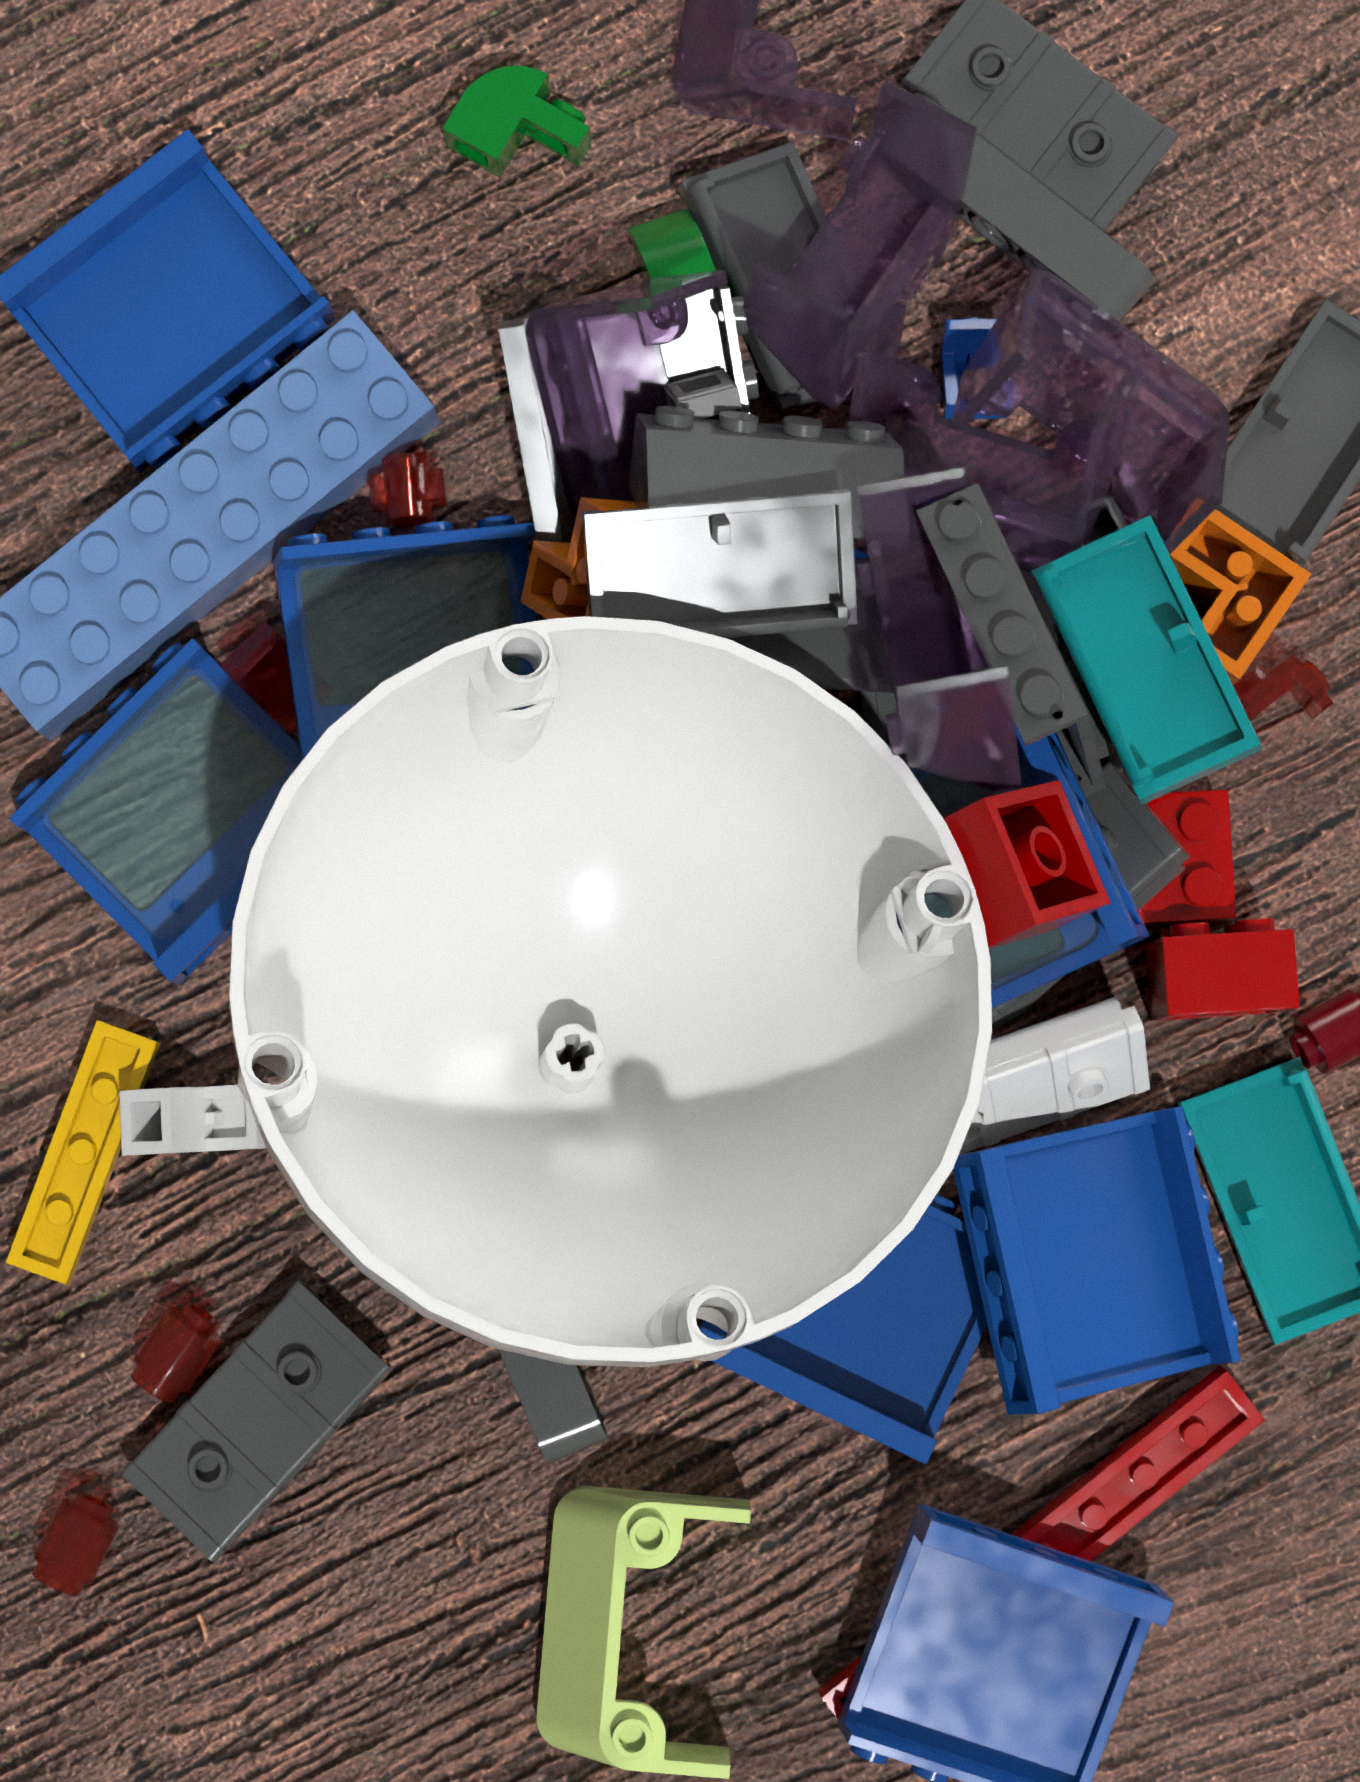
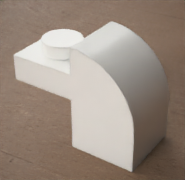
(187, 1120)

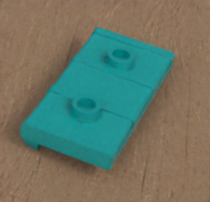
(1146, 660)
(1282, 1196)

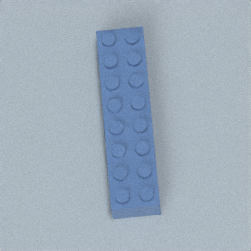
(205, 524)

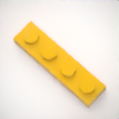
(81, 1154)

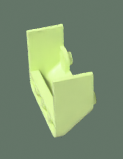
(592, 1545)

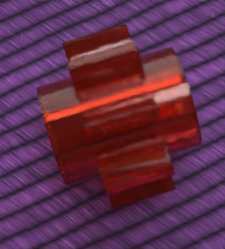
(407, 489)

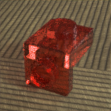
(263, 673)
(1303, 681)

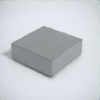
(704, 394)

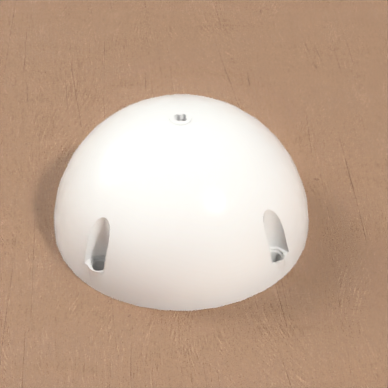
(685, 889)

